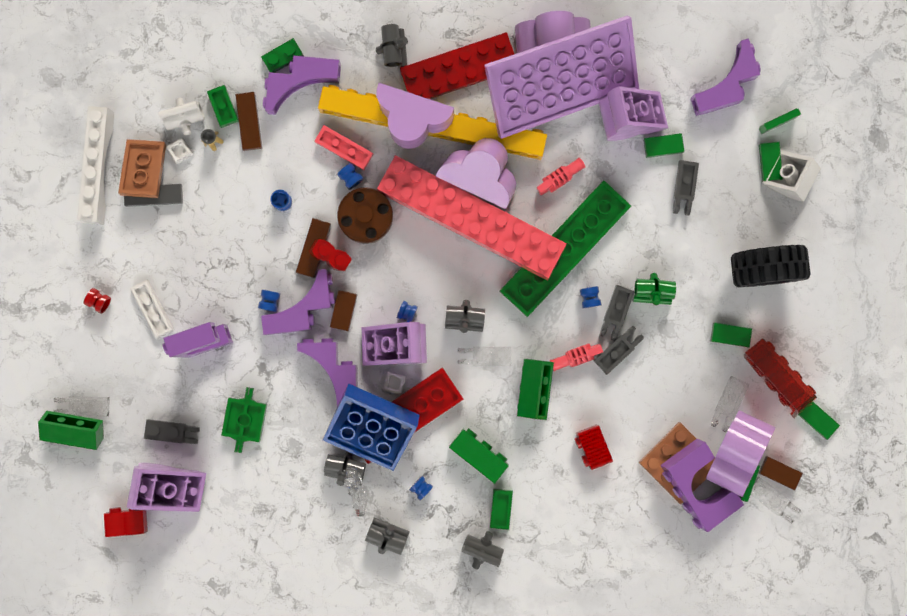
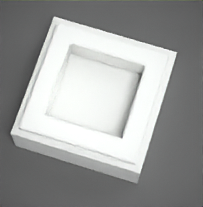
(179, 150)
(394, 383)

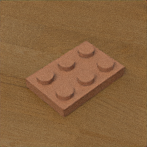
(142, 168)

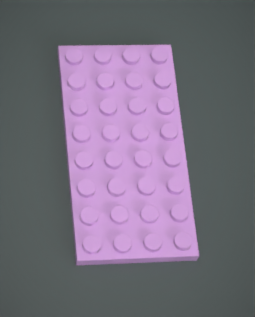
(561, 76)

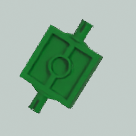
(244, 419)

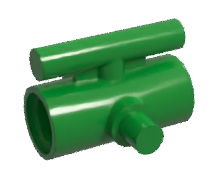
(654, 290)

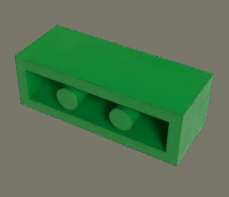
(535, 389)
(71, 430)
(479, 455)

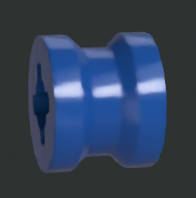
(407, 311)
(421, 488)

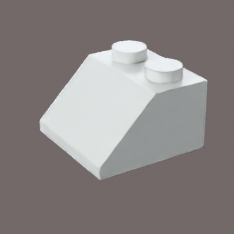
(798, 176)

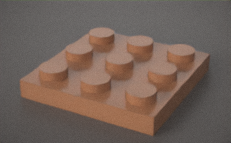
(667, 447)

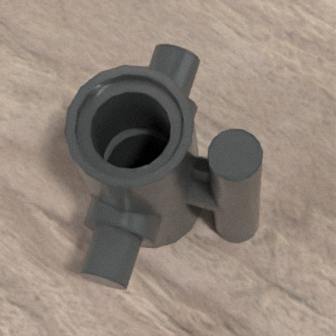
(393, 46)
(465, 318)
(337, 466)
(387, 536)
(482, 550)

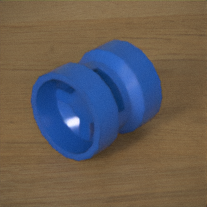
(351, 177)
(278, 198)
(589, 293)
(269, 296)

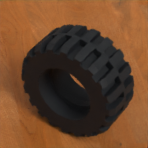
(770, 265)

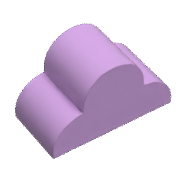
(548, 28)
(632, 113)
(412, 116)
(481, 172)
(394, 344)
(740, 453)
(165, 488)

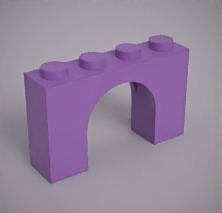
(197, 340)
(680, 472)

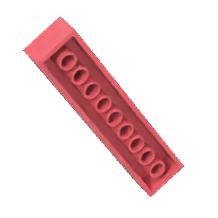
(471, 217)

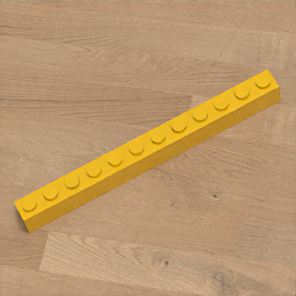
(462, 129)

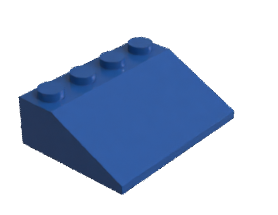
(371, 427)

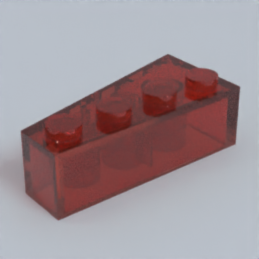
(780, 377)

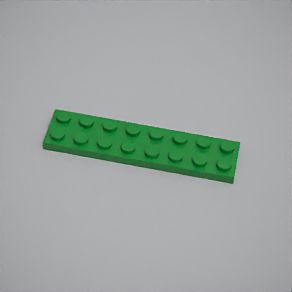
(581, 234)

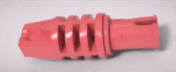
(560, 176)
(577, 356)

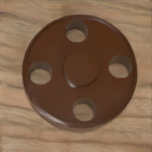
(365, 215)

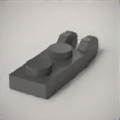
(685, 185)
(617, 310)
(617, 351)
(169, 431)

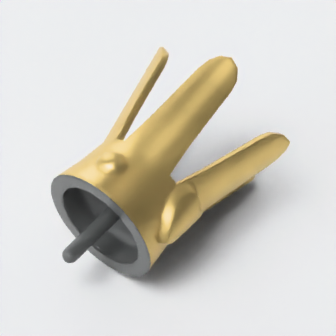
(209, 137)

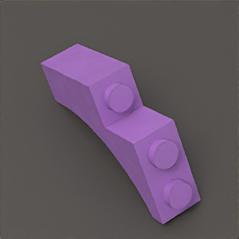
(304, 72)
(729, 90)
(298, 316)
(327, 355)

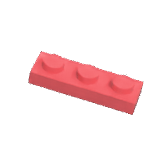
(343, 147)

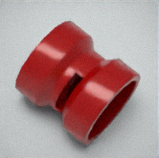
(97, 300)

